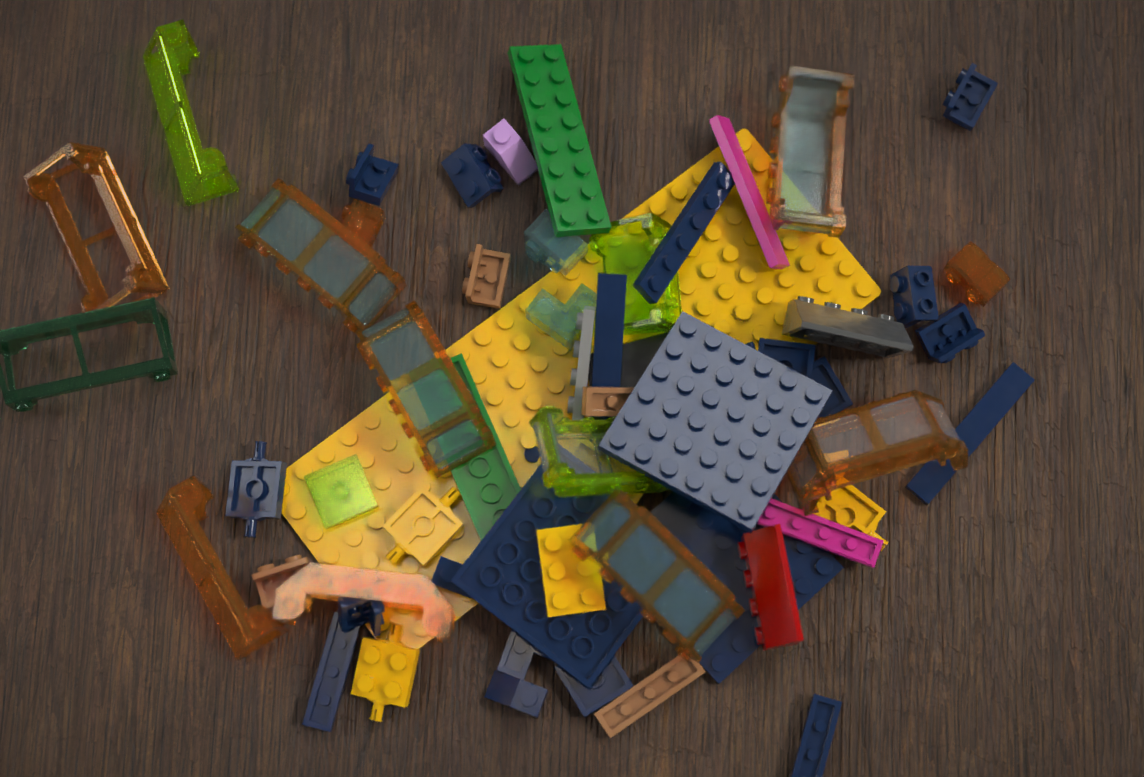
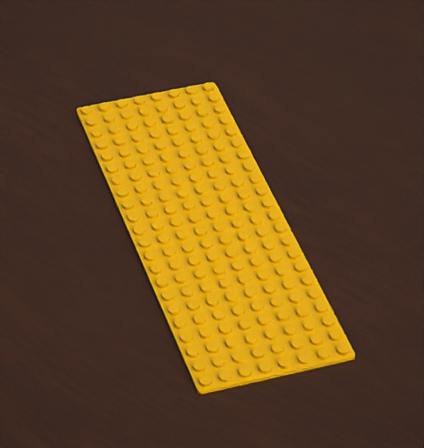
(526, 369)

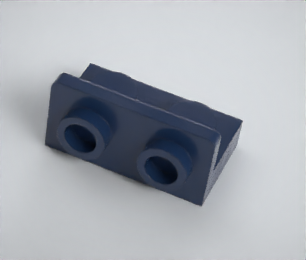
(370, 177)

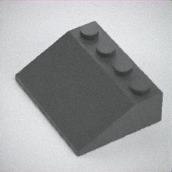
(846, 329)

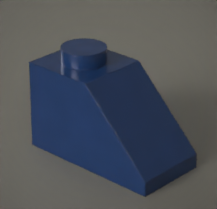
(516, 693)

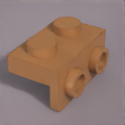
(486, 277)
(272, 577)

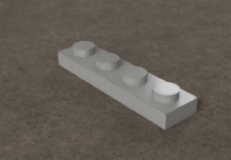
(582, 351)

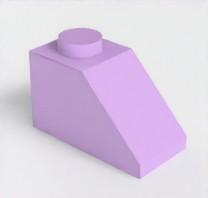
(510, 151)

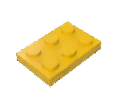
(567, 581)

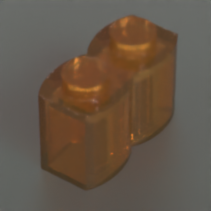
(976, 274)

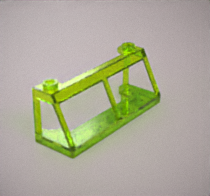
(199, 170)

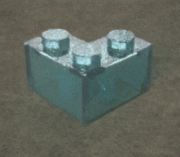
(555, 252)
(559, 318)

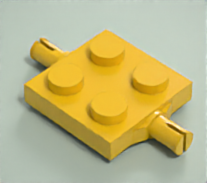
(852, 510)
(423, 525)
(385, 671)

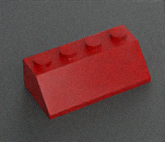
(771, 588)

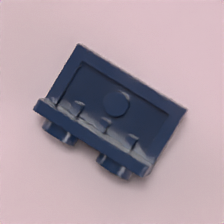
(969, 99)
(472, 174)
(914, 295)
(949, 334)
(356, 612)

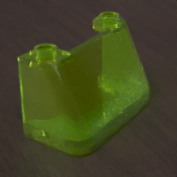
(626, 252)

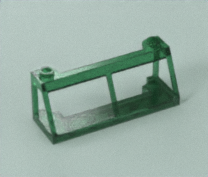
(141, 311)

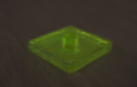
(341, 491)

